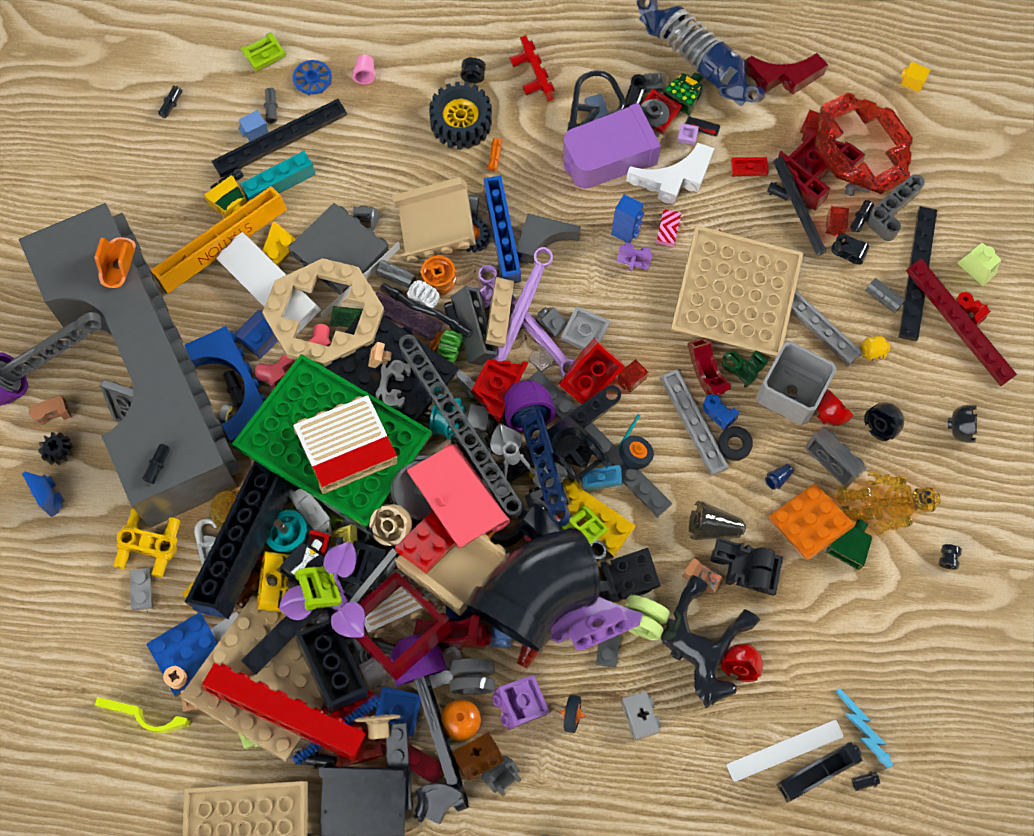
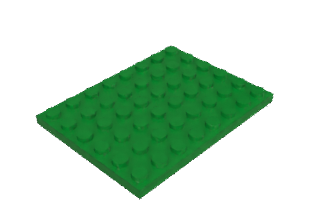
(301, 395)

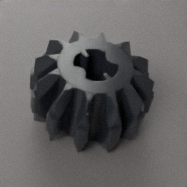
(47, 447)

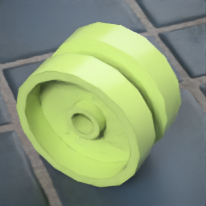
(653, 616)

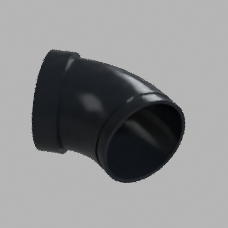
(538, 587)

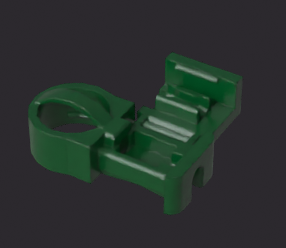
(746, 371)

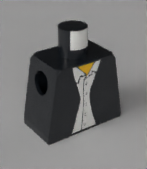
(300, 558)

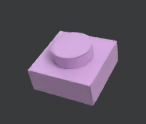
(687, 134)

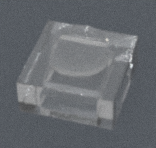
(542, 359)

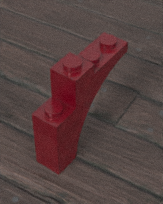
(464, 633)

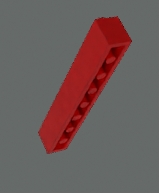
(284, 711)

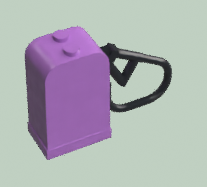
(609, 145)

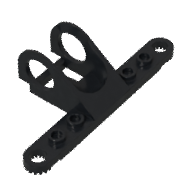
(570, 435)

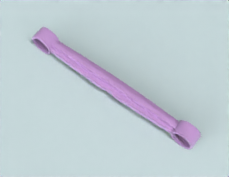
(523, 304)
(531, 325)

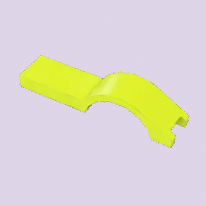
(176, 724)

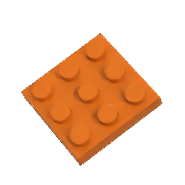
(811, 521)

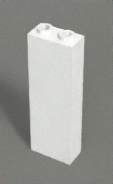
(258, 275)

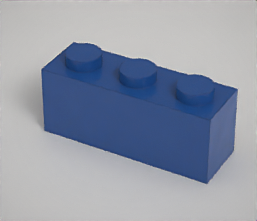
(627, 219)

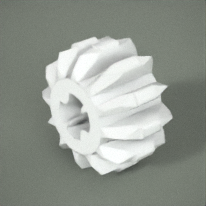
(423, 294)

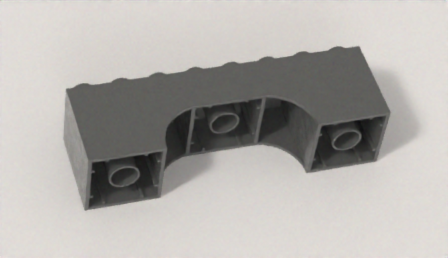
(167, 395)

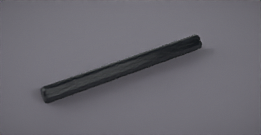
(799, 206)

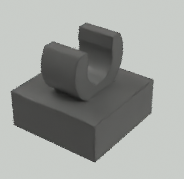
(653, 81)

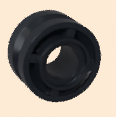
(473, 70)

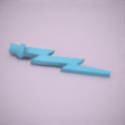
(873, 739)

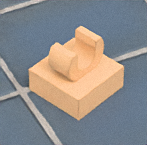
(378, 355)

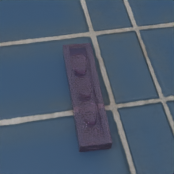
(409, 318)

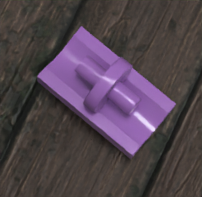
(634, 257)

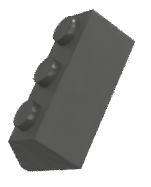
(835, 457)

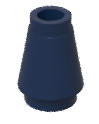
(777, 477)

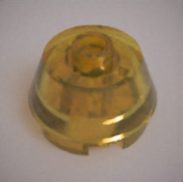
(221, 506)

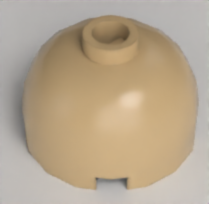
(390, 524)

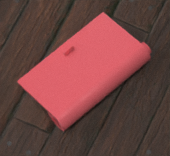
(458, 495)

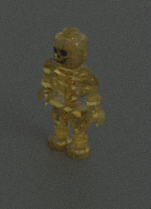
(921, 500)

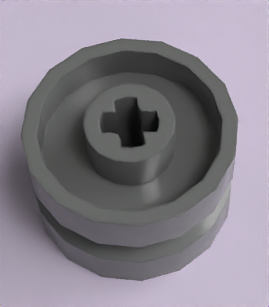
(472, 676)

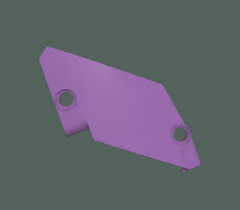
(595, 624)

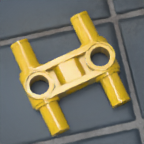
(146, 543)

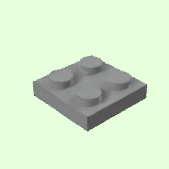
(583, 328)

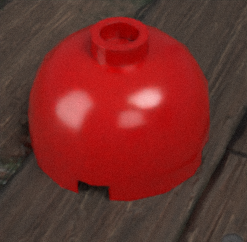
(832, 410)
(744, 662)

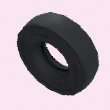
(744, 435)

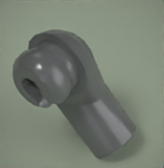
(851, 188)

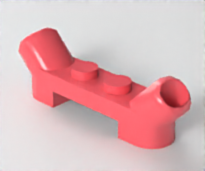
(274, 373)

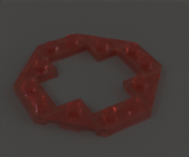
(861, 174)

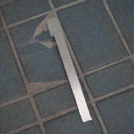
(373, 576)

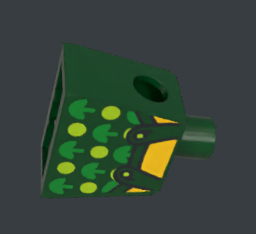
(685, 91)

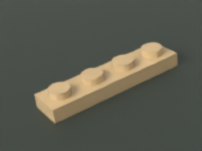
(499, 312)

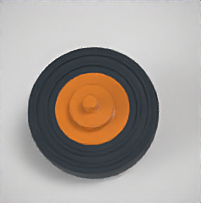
(636, 452)
(572, 713)

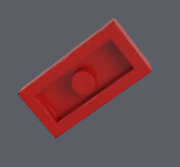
(749, 166)

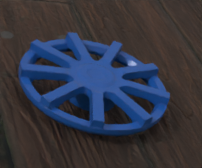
(312, 77)

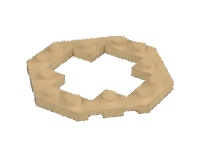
(304, 280)

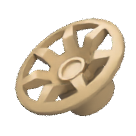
(377, 725)

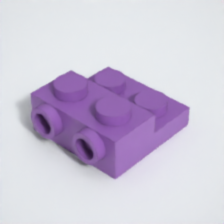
(520, 702)

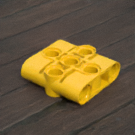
(270, 596)

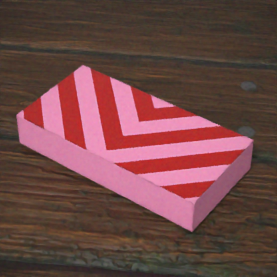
(668, 228)

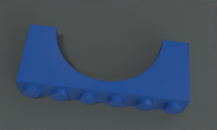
(220, 349)

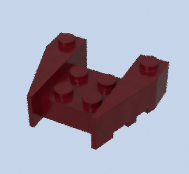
(808, 167)

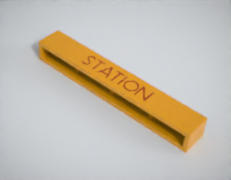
(207, 246)

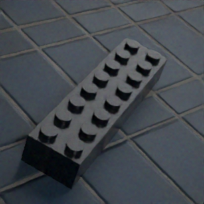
(239, 543)

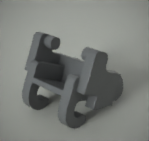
(501, 776)

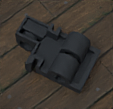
(749, 567)
(628, 576)

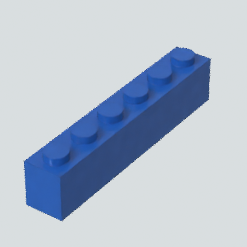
(502, 229)

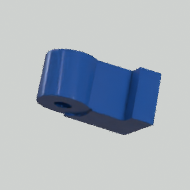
(719, 412)

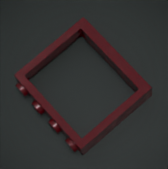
(422, 645)

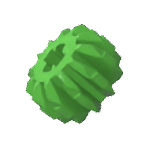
(450, 345)

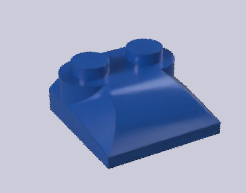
(44, 492)

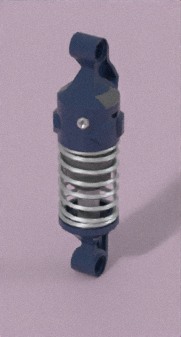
(710, 55)

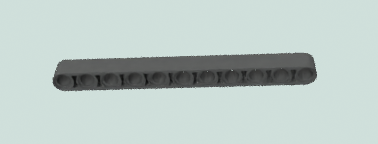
(464, 433)

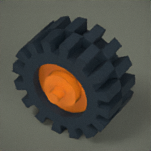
(481, 235)

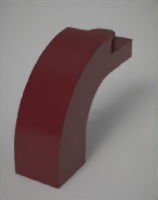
(706, 368)

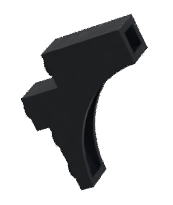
(820, 771)

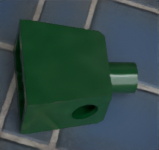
(852, 546)

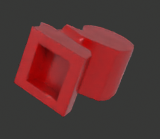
(979, 310)

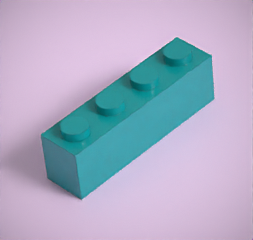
(281, 176)

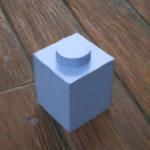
(252, 126)

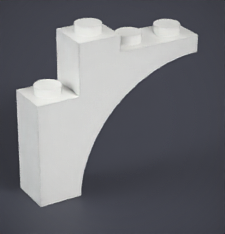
(669, 180)

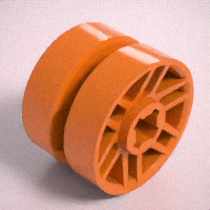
(439, 273)

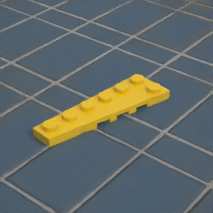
(618, 526)

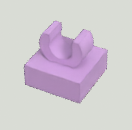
(486, 296)

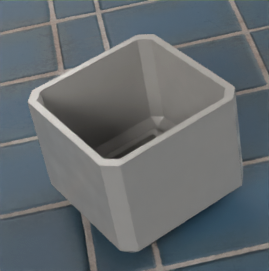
(802, 371)

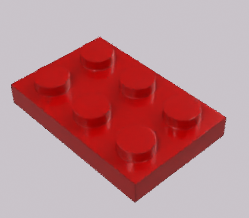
(426, 543)

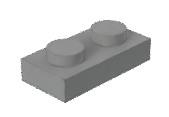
(141, 589)

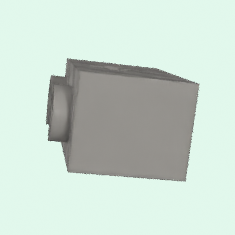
(632, 706)

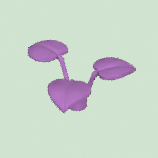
(350, 616)

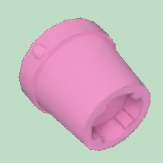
(364, 70)

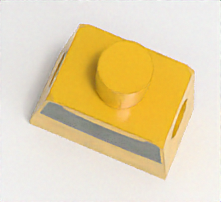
(226, 197)

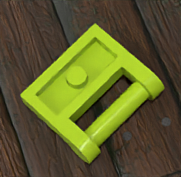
(264, 56)
(592, 529)
(324, 586)

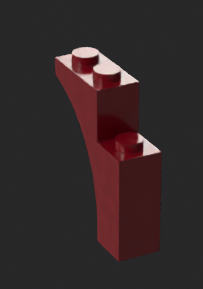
(792, 76)

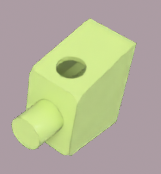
(981, 263)

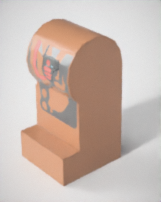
(50, 409)
(699, 570)

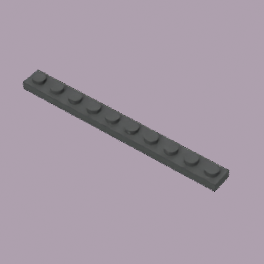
(631, 477)

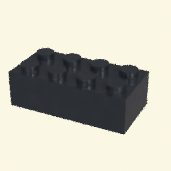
(331, 666)

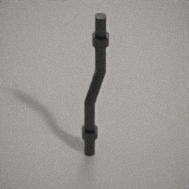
(454, 325)

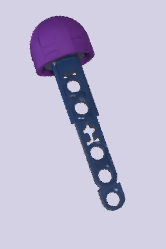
(528, 410)

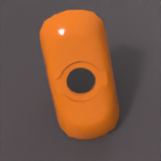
(107, 253)

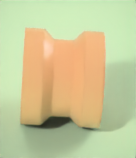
(179, 679)

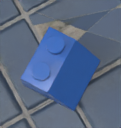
(256, 335)

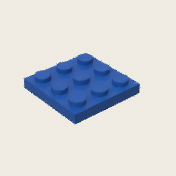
(184, 647)

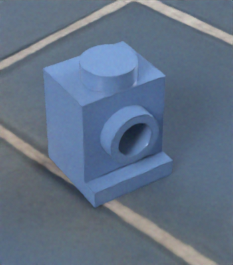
(499, 640)

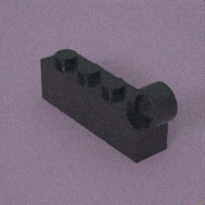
(537, 522)

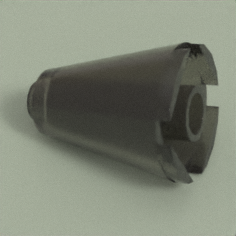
(714, 523)

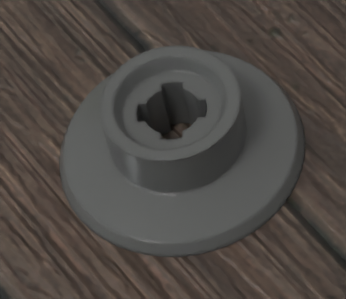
(658, 117)

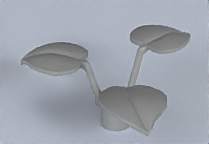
(507, 443)

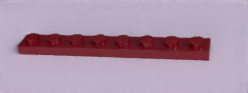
(961, 322)

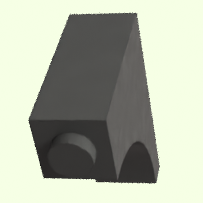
(542, 232)

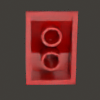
(591, 372)

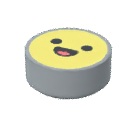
(226, 413)

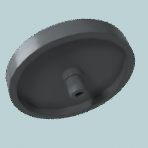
(407, 495)

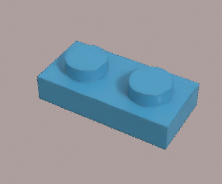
(602, 478)

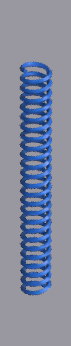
(347, 722)

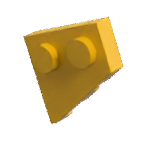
(277, 244)

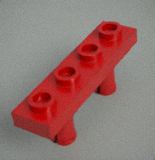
(541, 74)

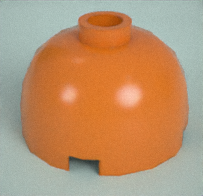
(461, 720)

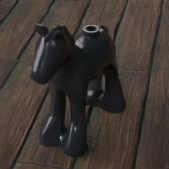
(700, 650)

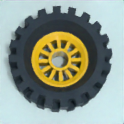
(460, 102)

